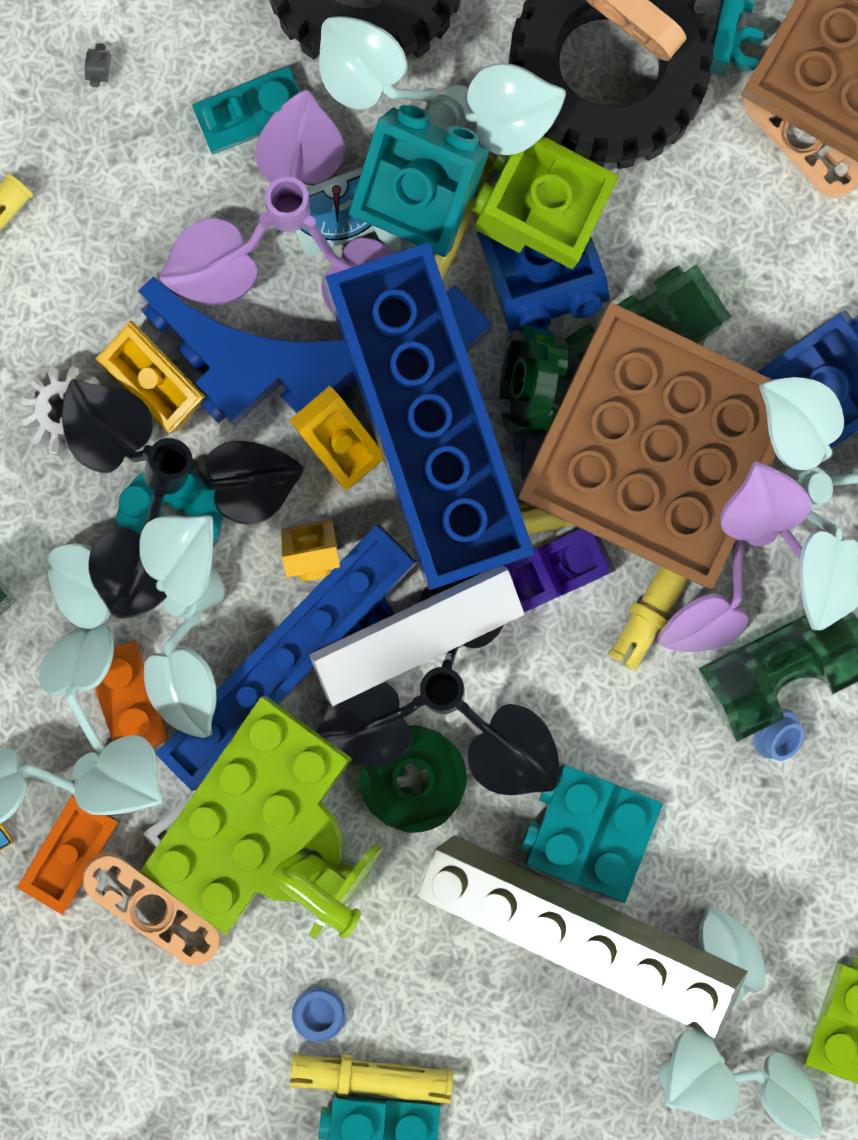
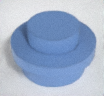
(780, 739)

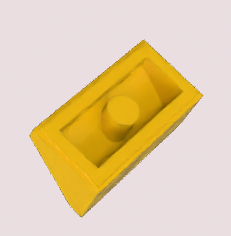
(151, 377)

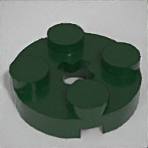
(531, 380)
(439, 794)

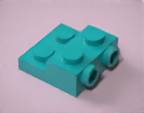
(418, 178)
(591, 833)
(378, 1119)

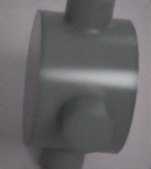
(97, 65)

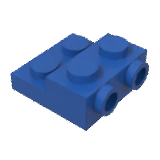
(538, 288)
(829, 358)

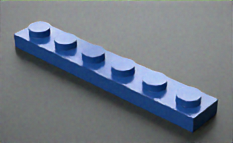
(284, 657)

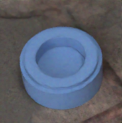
(318, 1014)

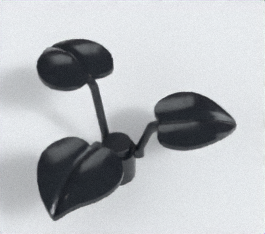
(111, 424)
(508, 758)

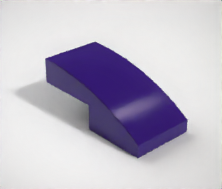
(559, 568)

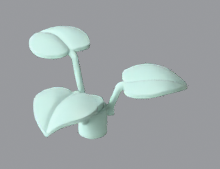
(504, 99)
(801, 424)
(180, 557)
(115, 776)
(696, 1071)

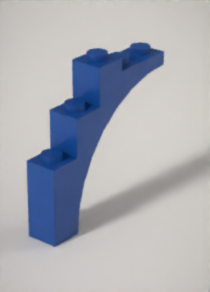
(251, 367)

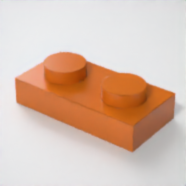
(125, 698)
(59, 864)

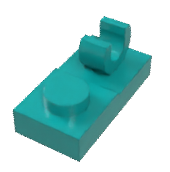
(728, 41)
(244, 110)

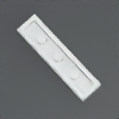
(416, 634)

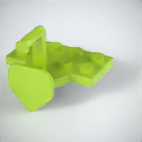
(254, 827)

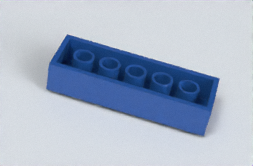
(428, 416)

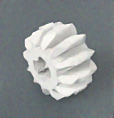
(44, 408)

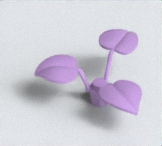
(293, 150)
(756, 513)

